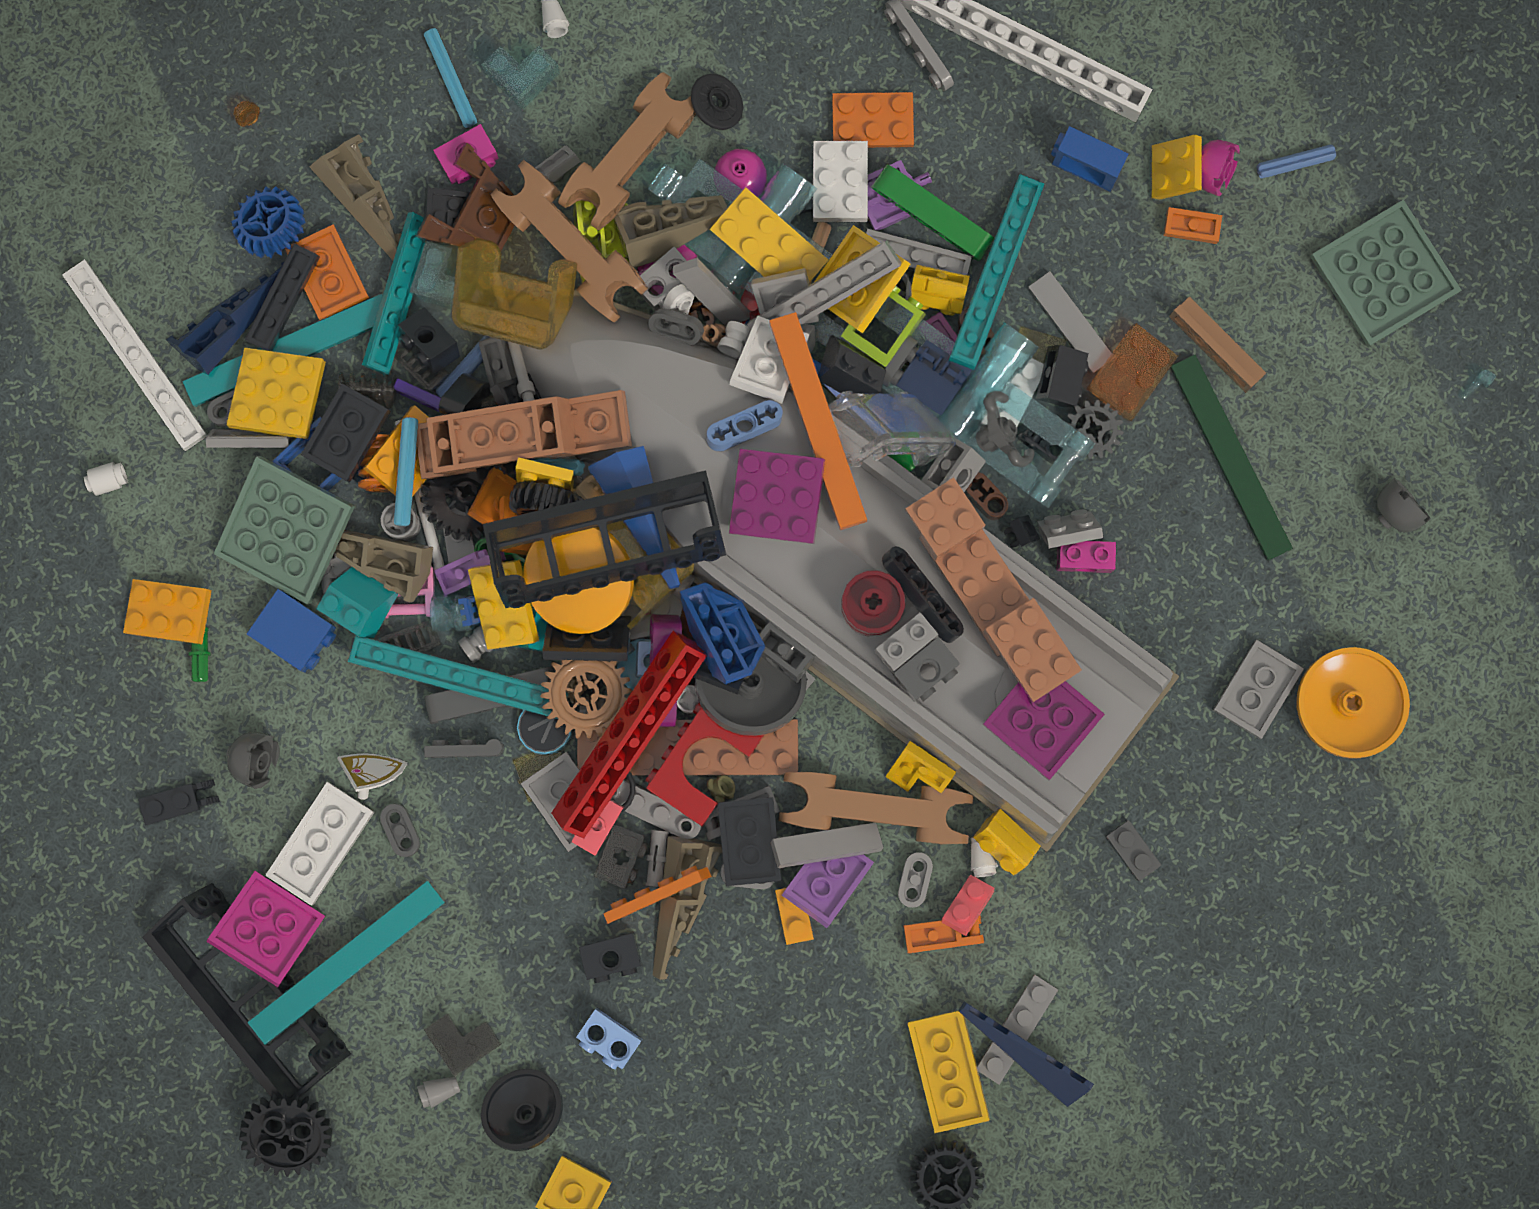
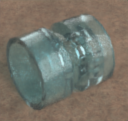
(446, 614)

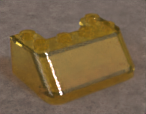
(507, 303)

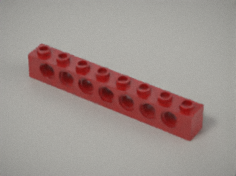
(628, 734)

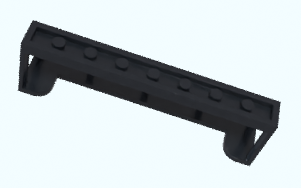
(600, 512)
(226, 1014)

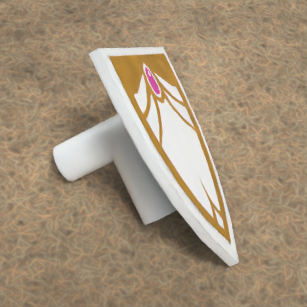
(370, 771)

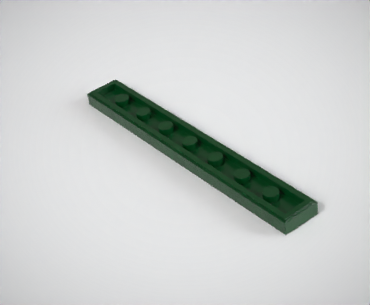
(1231, 457)

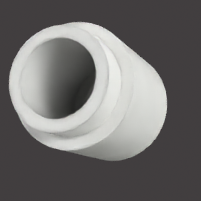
(105, 478)

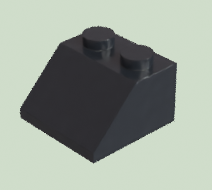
(850, 369)

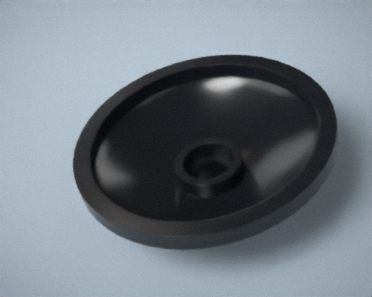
(509, 1102)

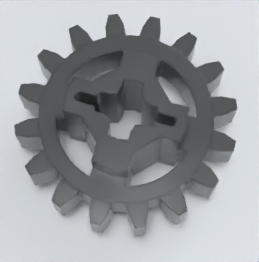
(1106, 426)

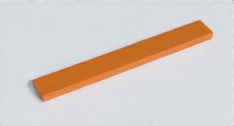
(818, 420)

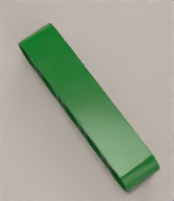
(932, 212)

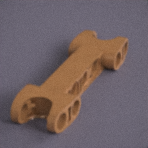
(605, 182)
(601, 274)
(827, 802)

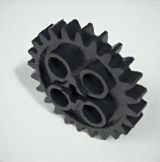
(285, 1134)

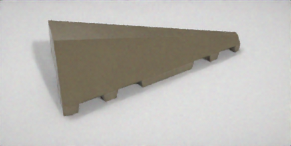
(349, 180)
(393, 562)
(681, 908)

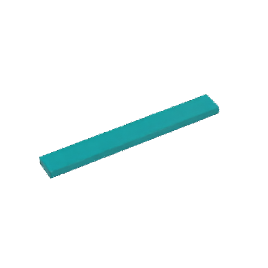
(996, 272)
(303, 342)
(449, 675)
(345, 963)

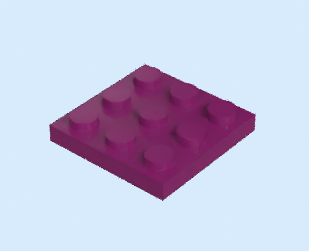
(777, 496)
(1044, 730)

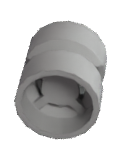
(401, 533)

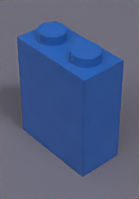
(292, 631)

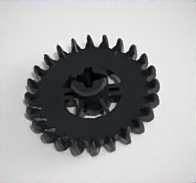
(442, 513)

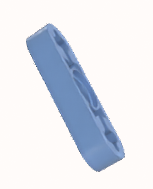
(766, 425)

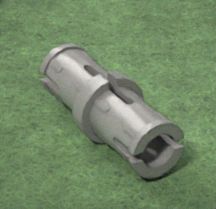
(656, 857)

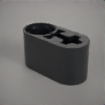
(464, 395)

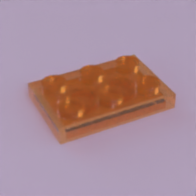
(1132, 372)

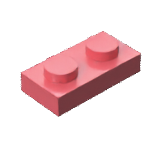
(968, 905)

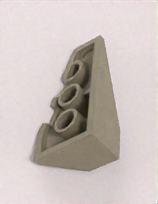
(655, 229)

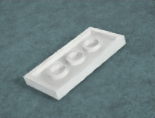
(319, 843)

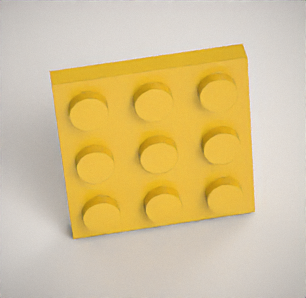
(865, 303)
(276, 393)

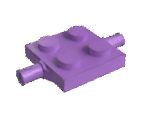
(880, 210)

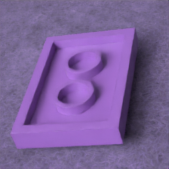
(826, 885)

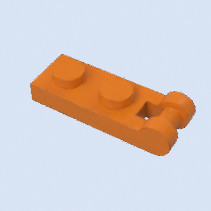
(937, 935)

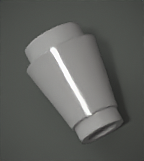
(437, 1091)

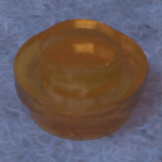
(246, 113)

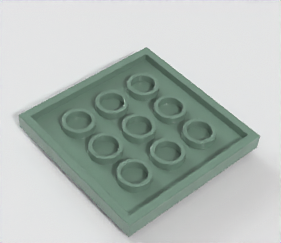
(1385, 273)
(284, 529)

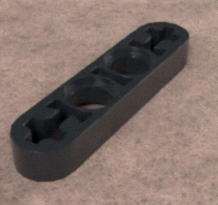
(943, 619)

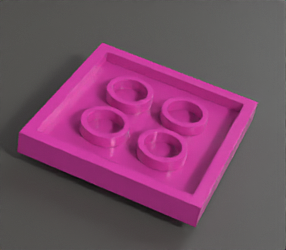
(265, 928)

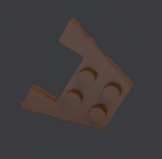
(480, 213)

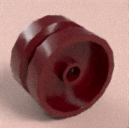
(877, 587)

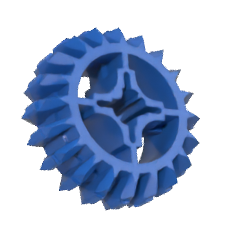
(272, 217)

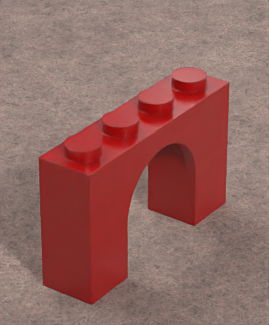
(670, 782)

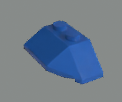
(722, 631)

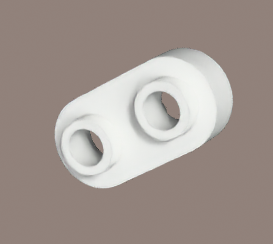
(678, 300)

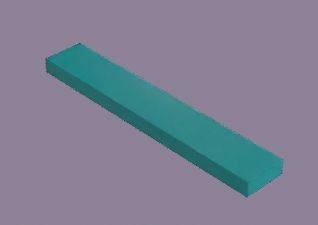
(395, 298)

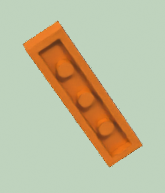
(666, 888)

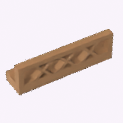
(1217, 344)

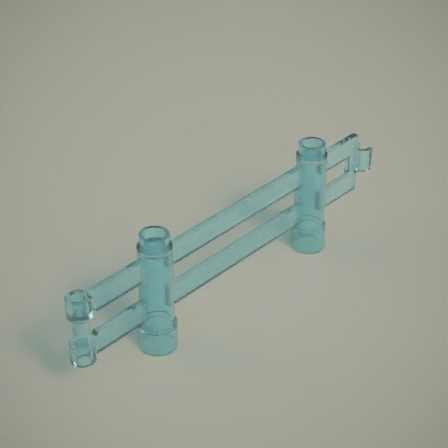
(1004, 355)

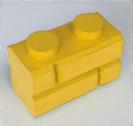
(939, 289)
(1006, 842)

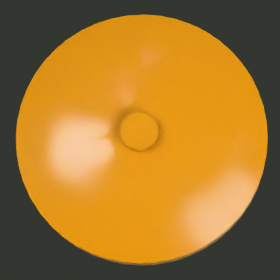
(592, 607)
(1353, 702)

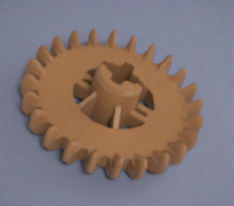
(594, 719)

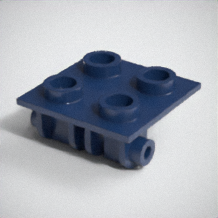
(933, 377)

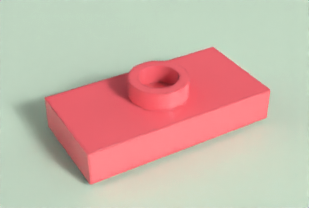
(600, 829)

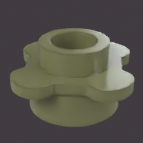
(721, 788)

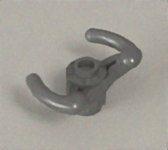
(1001, 432)

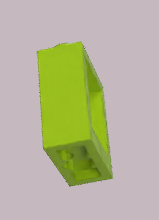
(874, 352)

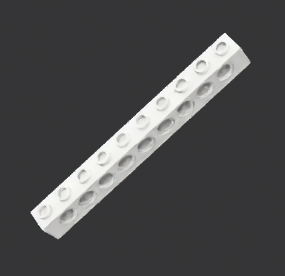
(1036, 53)

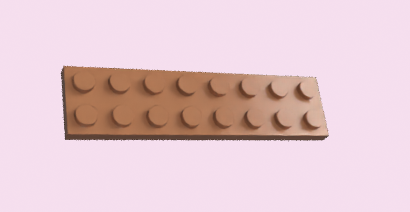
(711, 756)

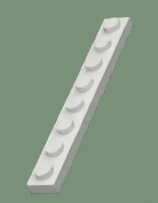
(135, 355)

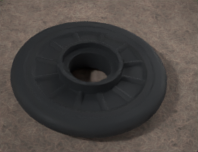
(726, 91)

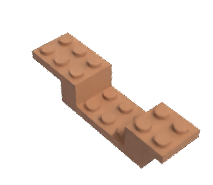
(524, 430)
(990, 592)

